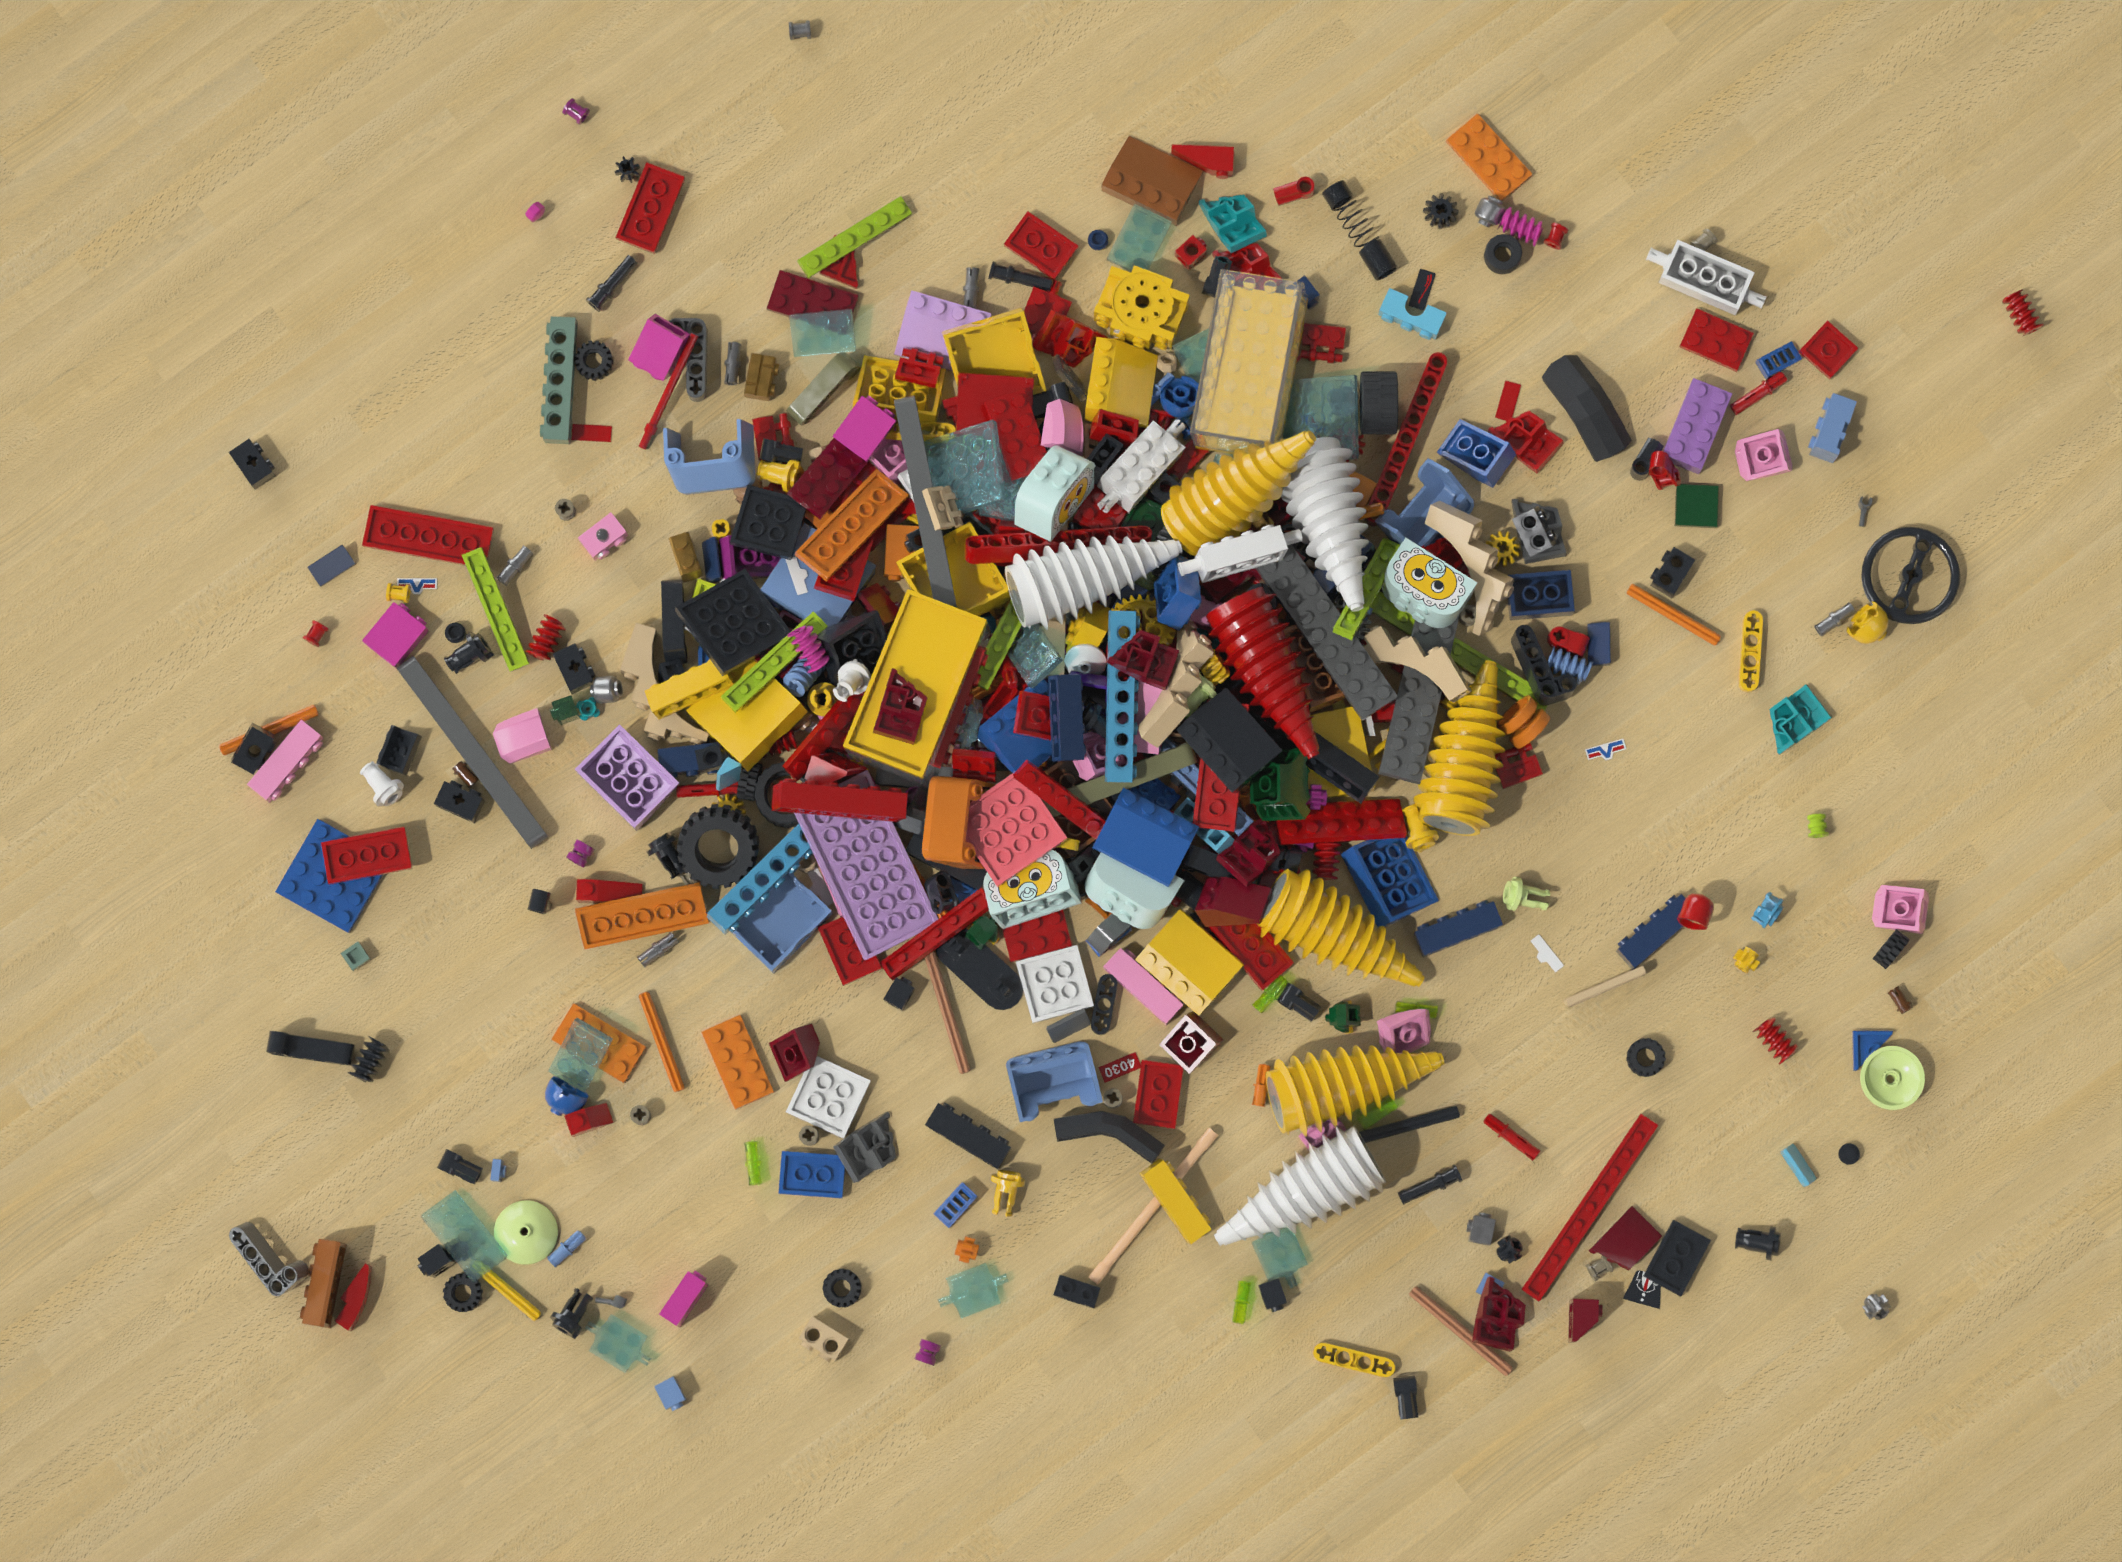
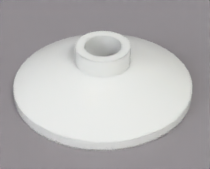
(1085, 655)

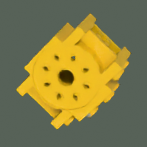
(1136, 325)

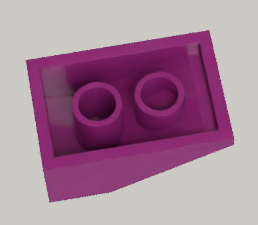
(737, 559)

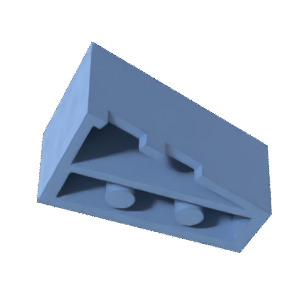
(1831, 427)

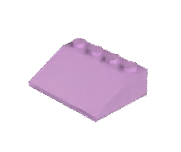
(925, 320)
(627, 777)

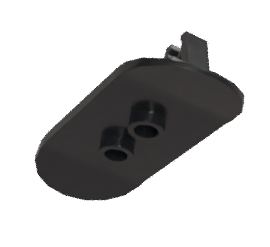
(981, 971)

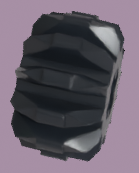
(1443, 218)

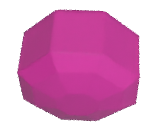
(535, 211)

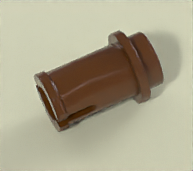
(465, 774)
(1900, 1001)

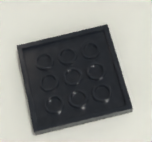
(733, 622)

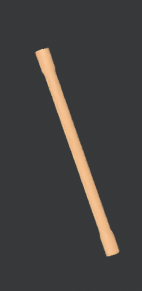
(1104, 1267)

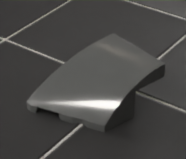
(1553, 521)
(867, 1148)

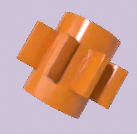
(966, 1249)

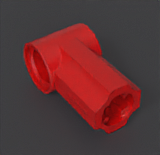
(1291, 191)

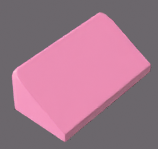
(1315, 1137)

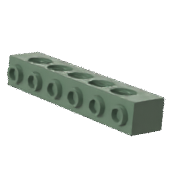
(562, 432)

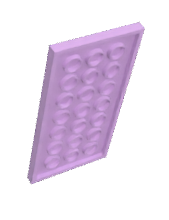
(869, 877)

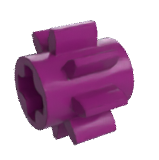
(1317, 798)

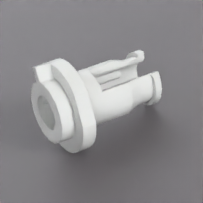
(852, 679)
(386, 790)

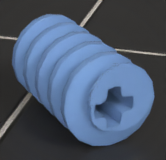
(1568, 665)
(798, 680)

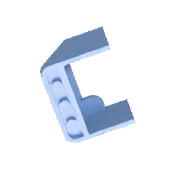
(729, 473)

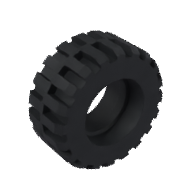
(718, 819)

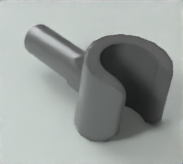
(1864, 508)
(618, 1301)

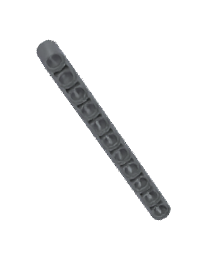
(921, 479)
(472, 752)

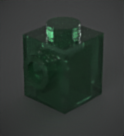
(564, 710)

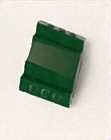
(1282, 788)

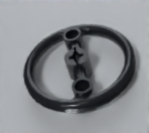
(1928, 538)

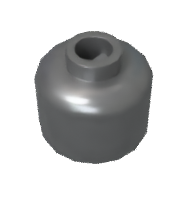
(1489, 211)
(606, 689)

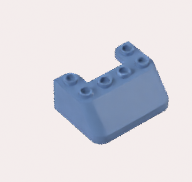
(1438, 486)
(1051, 1077)

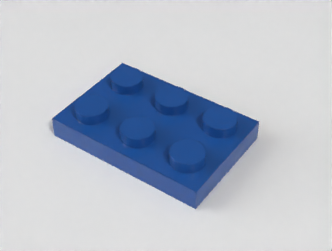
(811, 1175)

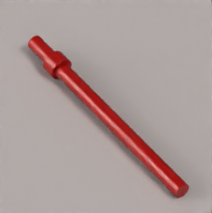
(651, 427)

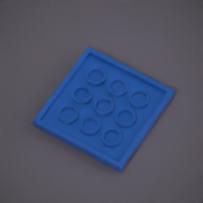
(309, 888)

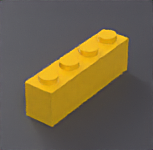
(686, 689)
(1175, 1201)

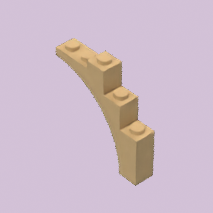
(1480, 558)
(640, 664)
(1437, 665)
(1185, 678)

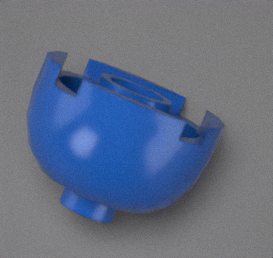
(1179, 396)
(564, 1097)

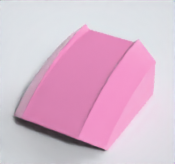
(1063, 427)
(1763, 455)
(890, 459)
(521, 737)
(1094, 758)
(1900, 908)
(1405, 1030)

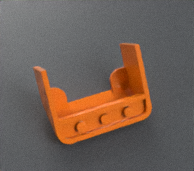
(948, 820)

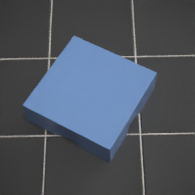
(783, 595)
(780, 922)

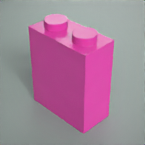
(658, 347)
(865, 427)
(396, 634)
(684, 1298)

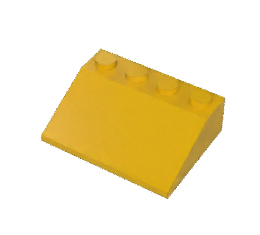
(1121, 380)
(879, 382)
(1189, 962)

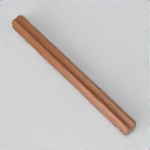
(947, 1013)
(1459, 1330)

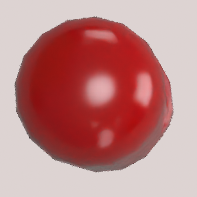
(1698, 909)

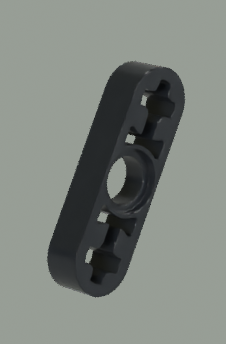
(1107, 1021)

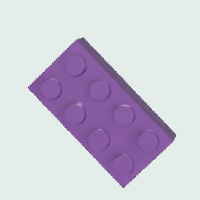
(1696, 425)

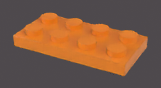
(1489, 157)
(622, 1052)
(737, 1062)

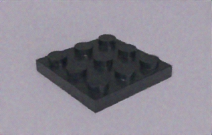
(768, 523)

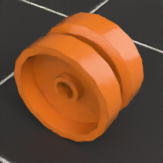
(1523, 721)

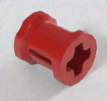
(1556, 236)
(315, 633)

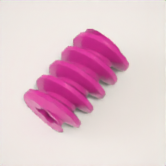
(1521, 226)
(810, 647)

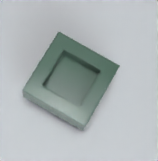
(355, 956)

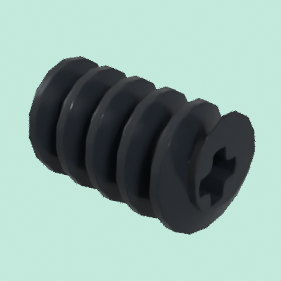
(369, 1060)

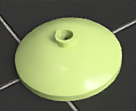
(1905, 1070)
(541, 1232)

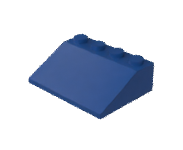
(1010, 747)
(1145, 837)
(1389, 879)

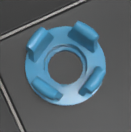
(1768, 911)

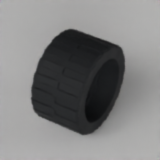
(1378, 402)
(761, 790)

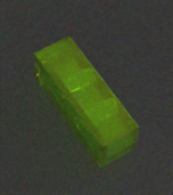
(1377, 1114)

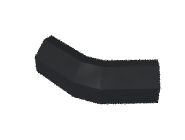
(1587, 407)
(1109, 1125)

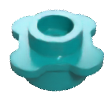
(593, 712)

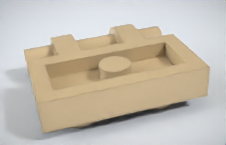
(942, 507)

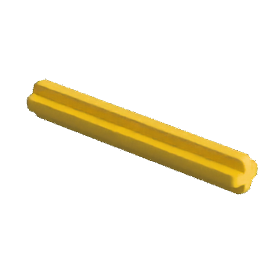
(512, 1295)

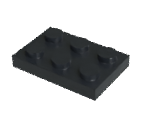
(1676, 1258)

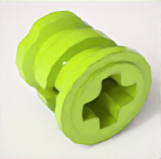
(1817, 826)

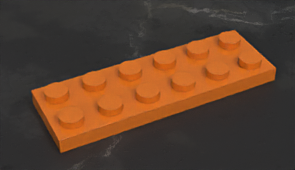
(851, 525)
(641, 915)

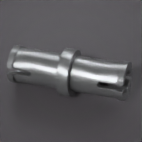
(971, 287)
(732, 363)
(514, 565)
(1835, 619)
(657, 949)

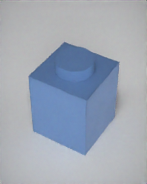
(670, 1394)

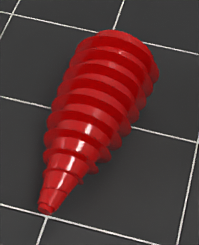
(1265, 662)

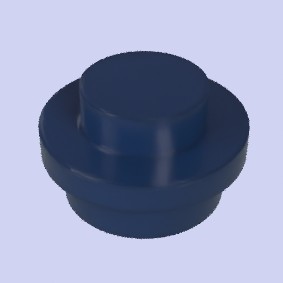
(1098, 240)

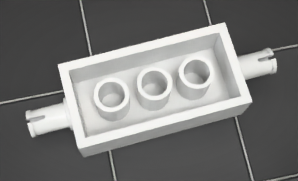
(1706, 277)
(1141, 466)
(1240, 553)

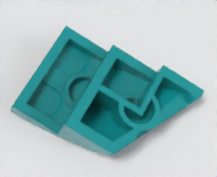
(1233, 221)
(1797, 718)

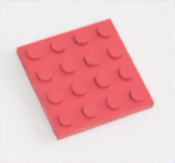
(1011, 829)

